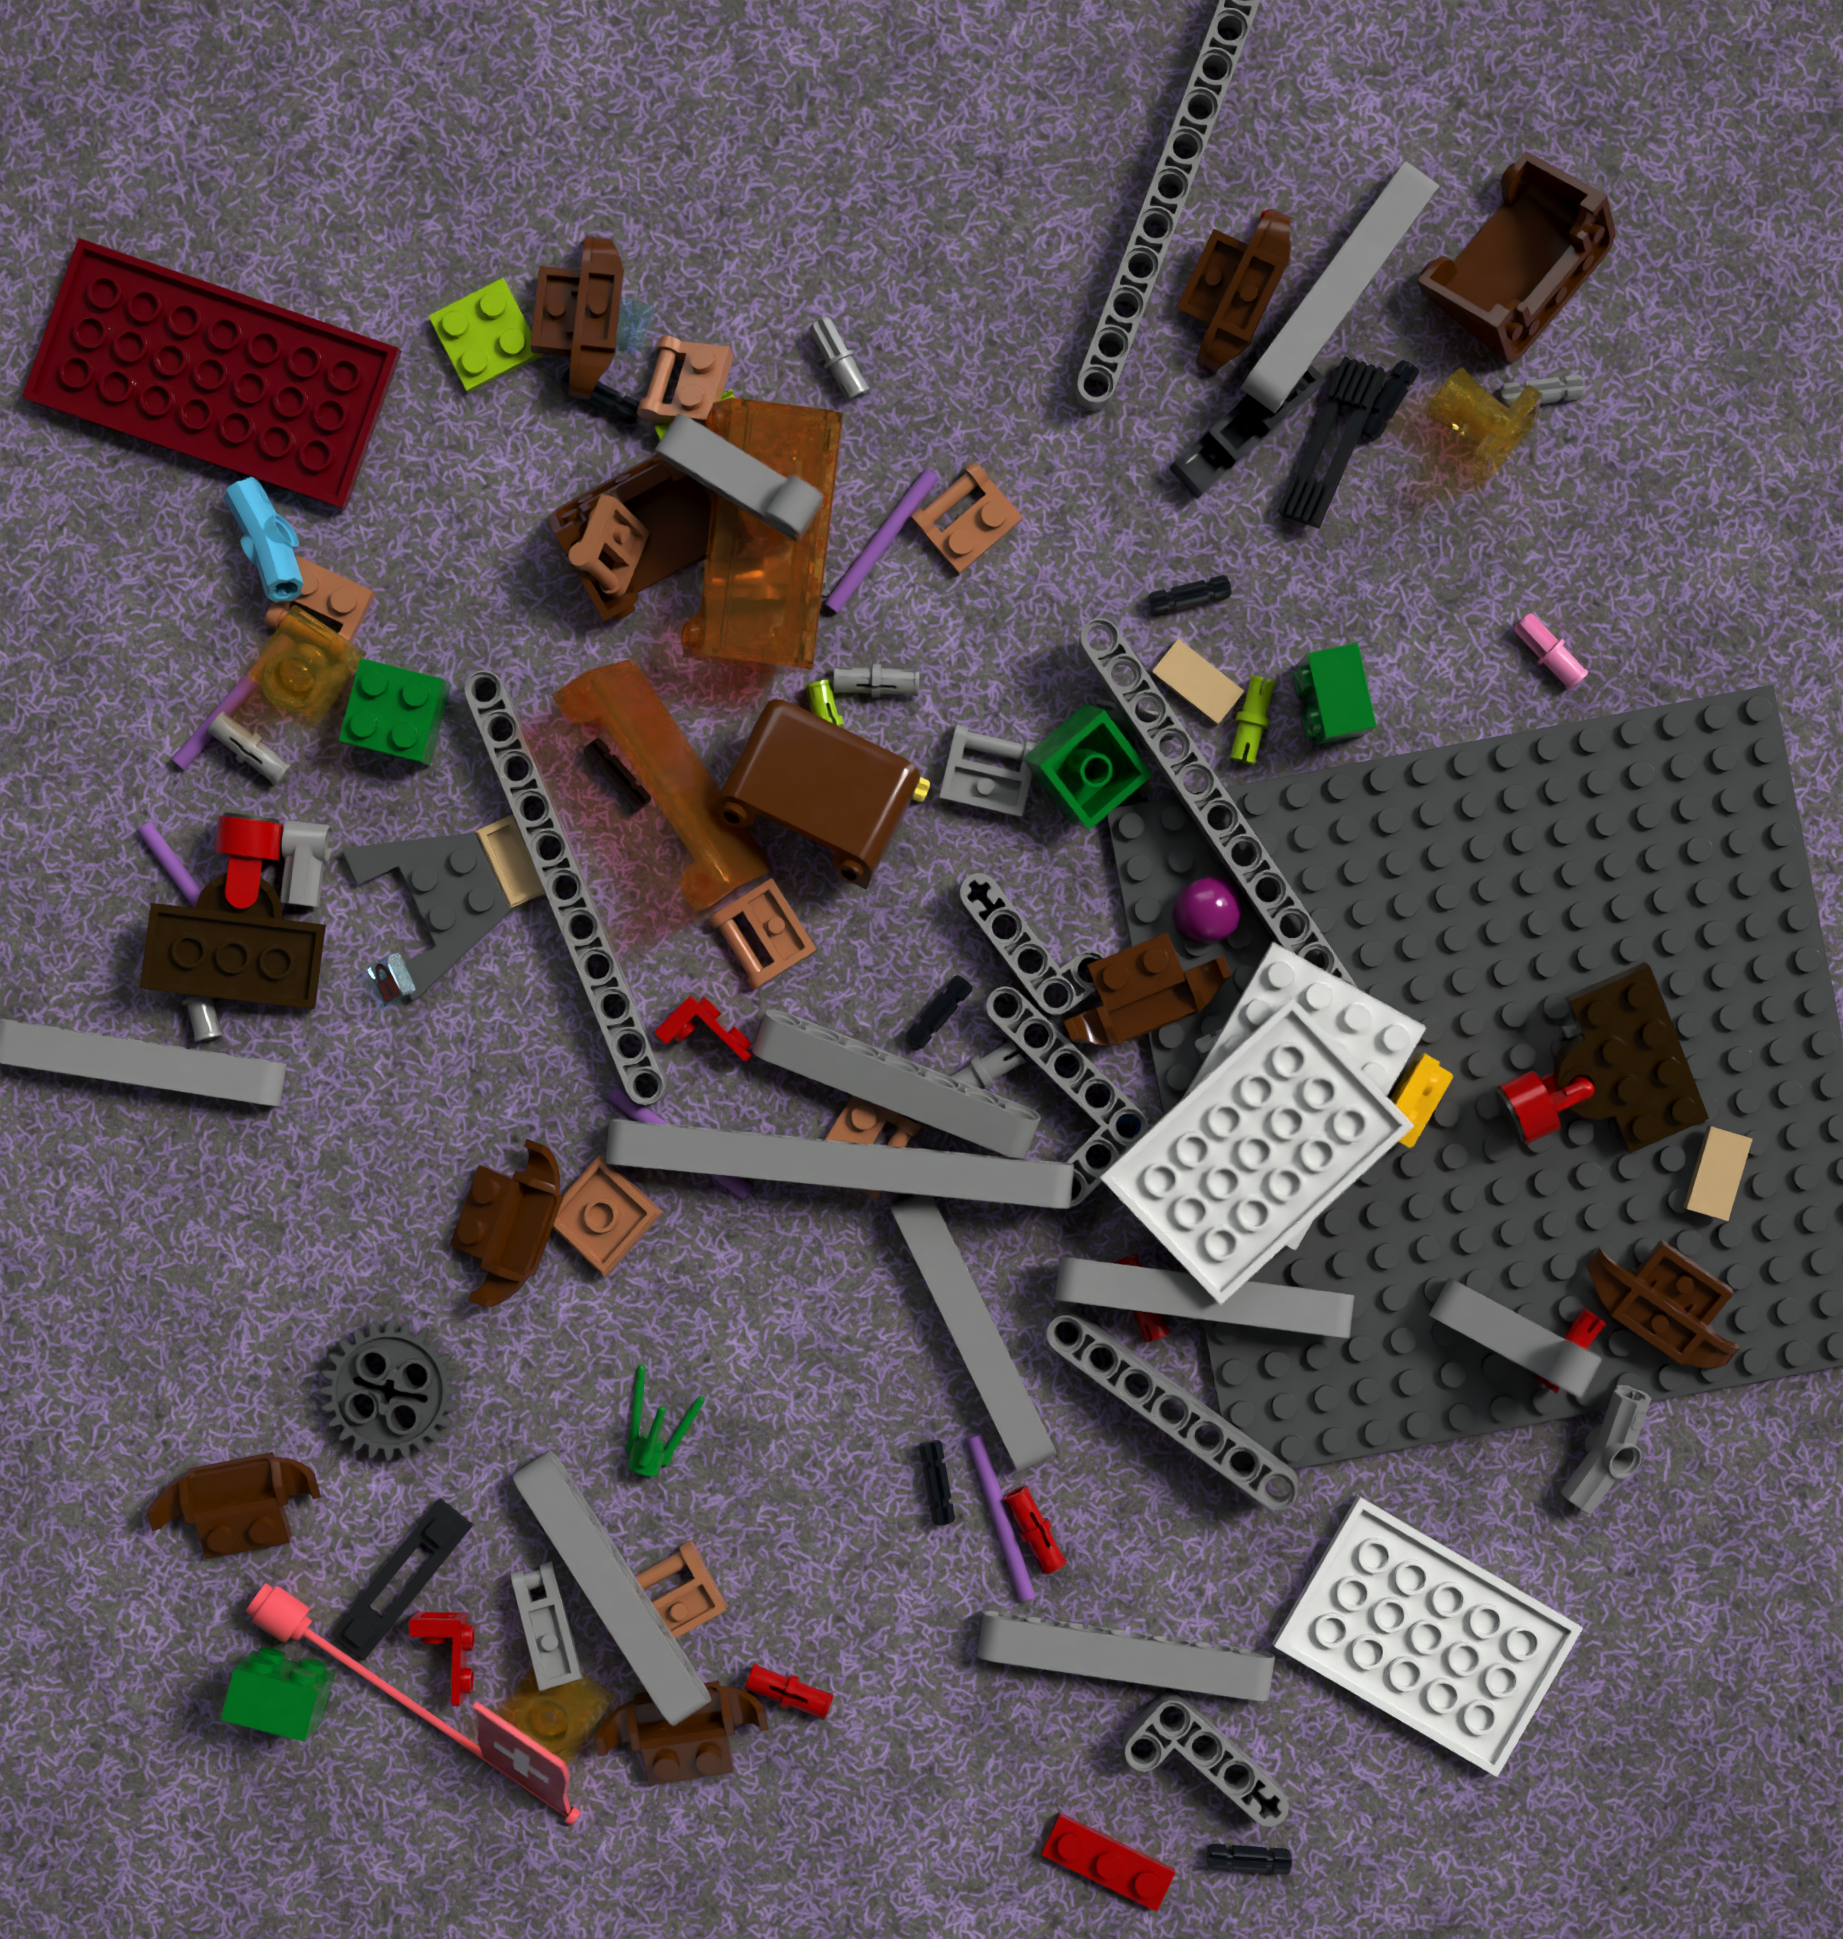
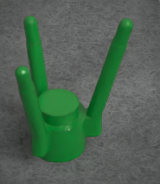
(648, 1452)

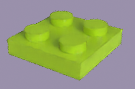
(485, 335)

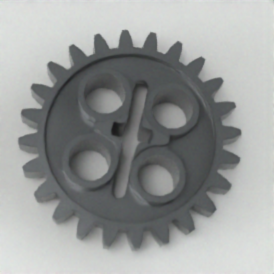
(383, 1427)

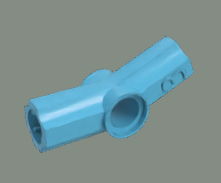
(266, 539)

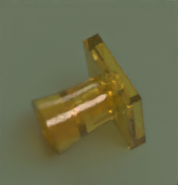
(1485, 420)
(319, 652)
(575, 1705)

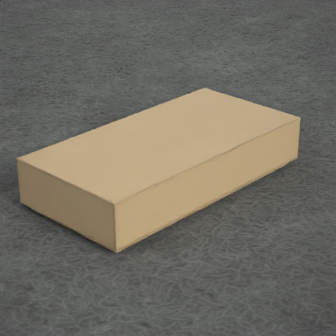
(1197, 682)
(511, 861)
(1717, 1173)

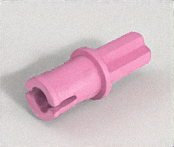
(1550, 651)

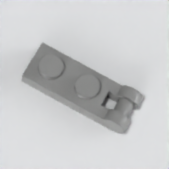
(546, 1628)

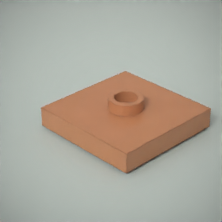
(604, 1215)

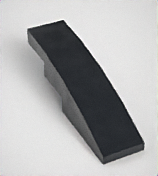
(1238, 435)

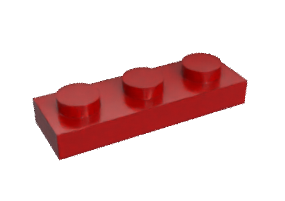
(1108, 1861)

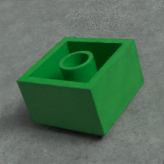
(1334, 695)
(395, 712)
(1087, 766)
(278, 1694)

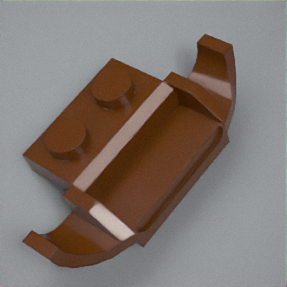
(1235, 287)
(580, 313)
(1144, 992)
(509, 1223)
(1667, 1304)
(236, 1502)
(692, 1747)

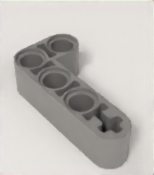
(778, 502)
(1025, 939)
(1515, 1337)
(1211, 1763)

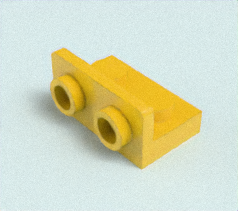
(1420, 1093)

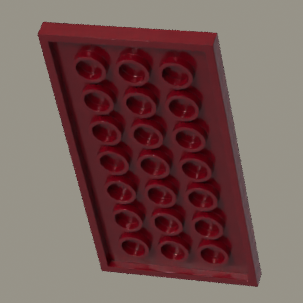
(211, 374)

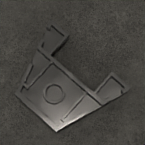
(451, 888)

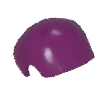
(1207, 910)

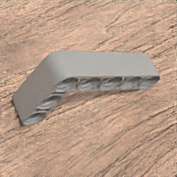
(1075, 1087)

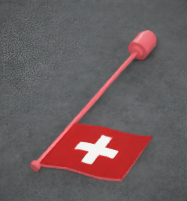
(499, 1741)

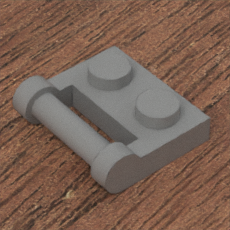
(984, 784)

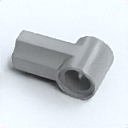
(305, 854)

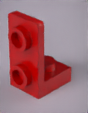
(681, 1026)
(434, 1629)

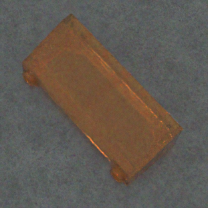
(757, 583)
(630, 709)

